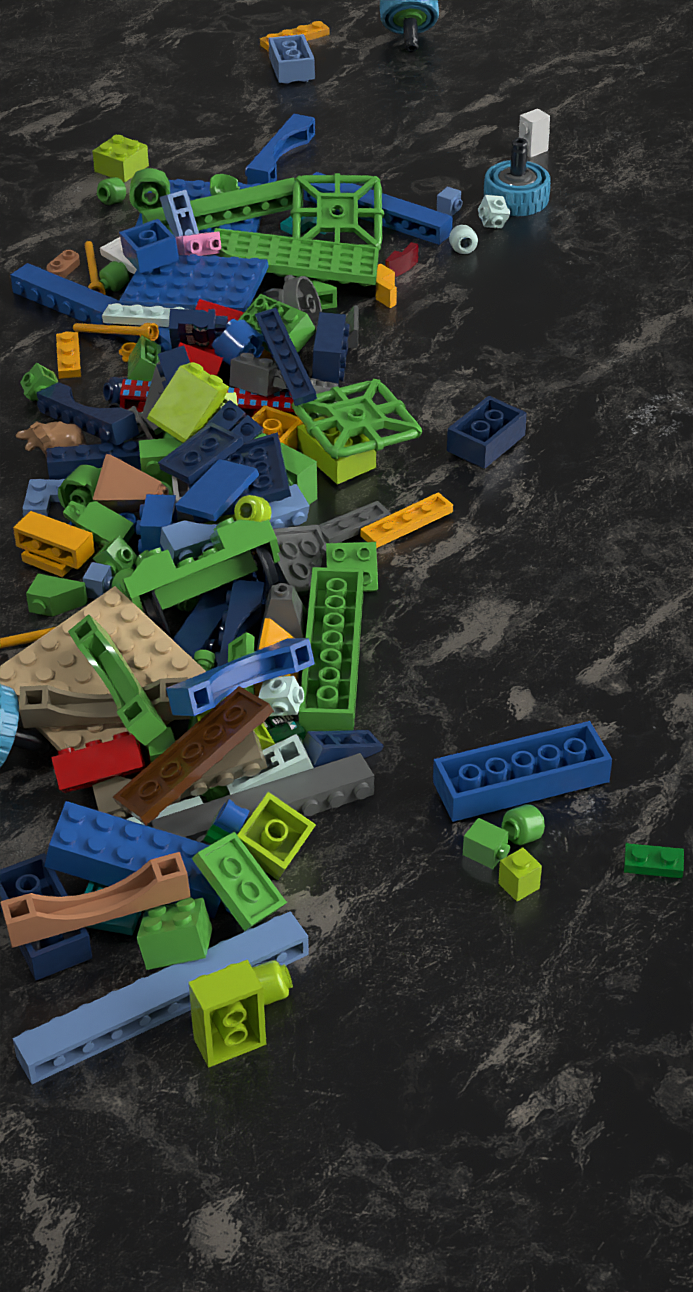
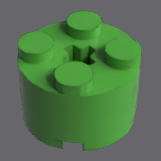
(145, 181)
(79, 486)

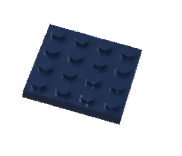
(267, 456)

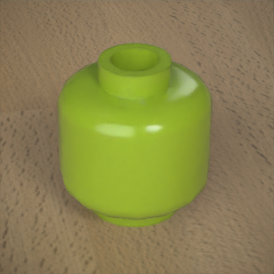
(252, 509)
(274, 979)

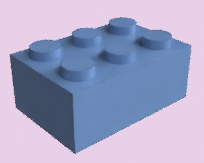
(291, 58)

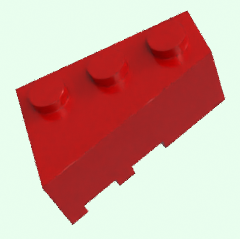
(98, 762)

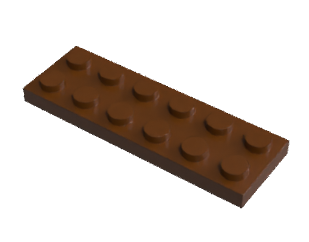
(193, 755)

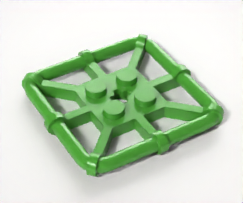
(344, 202)
(358, 417)

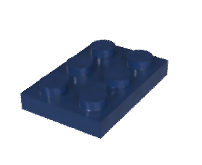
(200, 453)

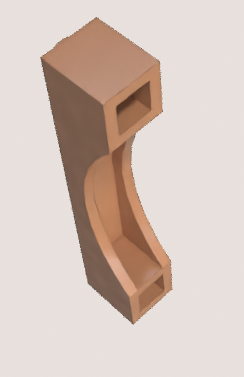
(40, 917)

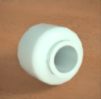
(463, 239)

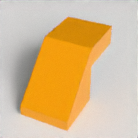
(385, 286)

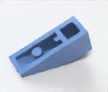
(179, 213)

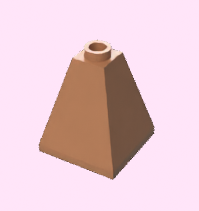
(124, 487)

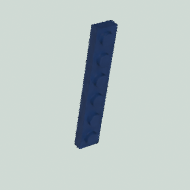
(285, 357)

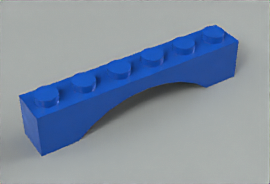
(294, 133)
(212, 686)

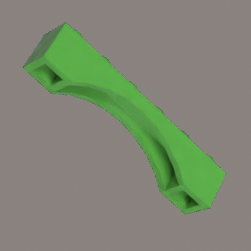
(131, 700)

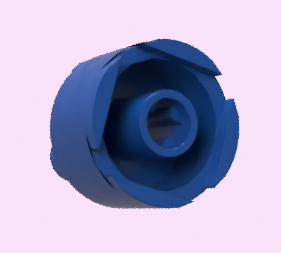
(238, 339)

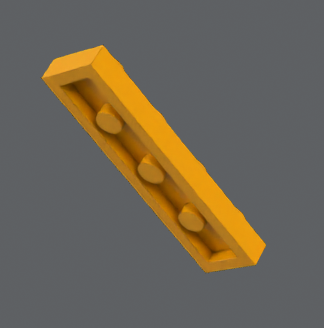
(311, 31)
(407, 520)

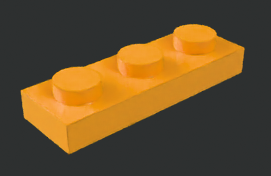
(68, 355)

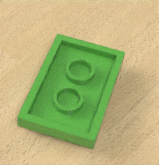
(239, 880)

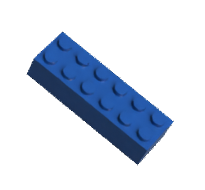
(521, 770)
(113, 848)

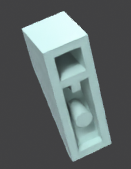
(282, 761)

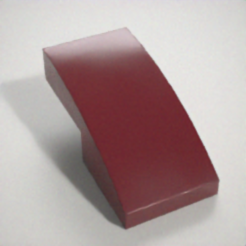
(403, 261)

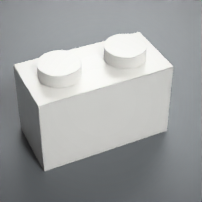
(535, 129)

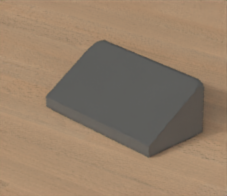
(353, 319)

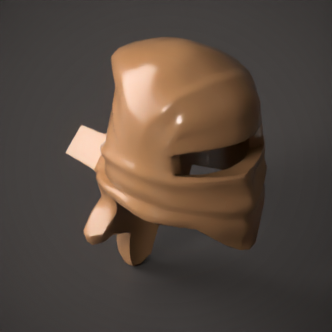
(51, 436)

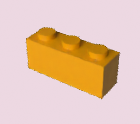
(54, 539)

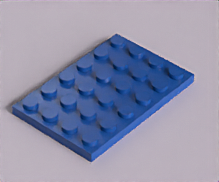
(194, 277)

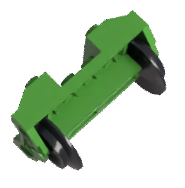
(237, 552)

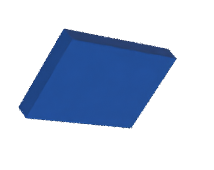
(217, 490)

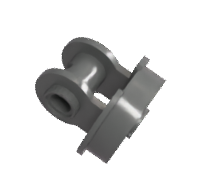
(299, 294)

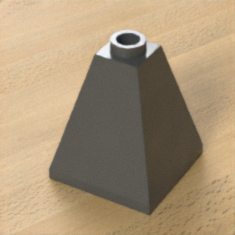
(286, 610)

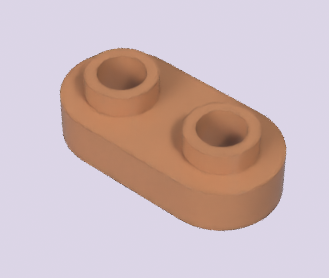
(64, 263)

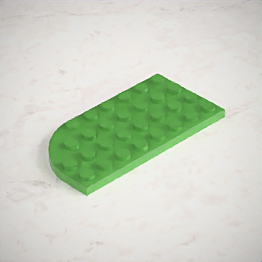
(304, 256)

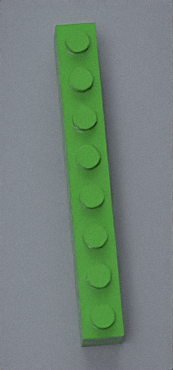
(235, 205)

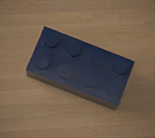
(55, 952)

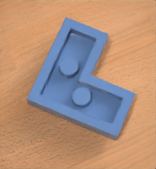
(40, 495)

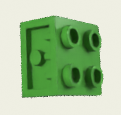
(358, 556)

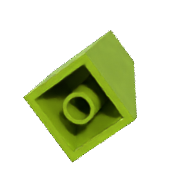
(188, 402)

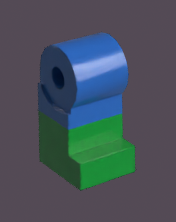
(227, 820)

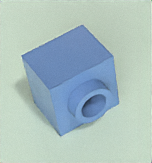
(449, 201)
(98, 580)

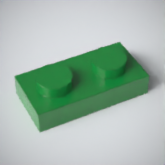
(654, 860)

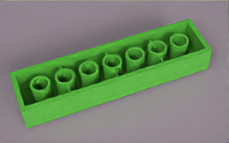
(335, 646)

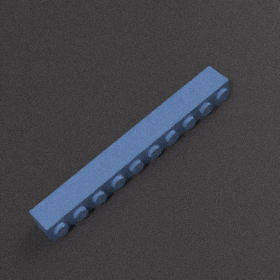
(149, 1000)

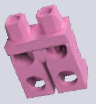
(199, 244)

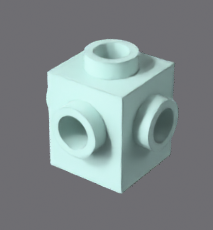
(493, 211)
(282, 695)

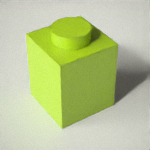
(520, 874)

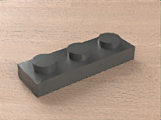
(352, 522)

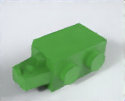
(100, 521)

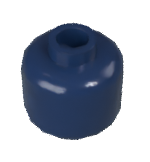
(113, 388)

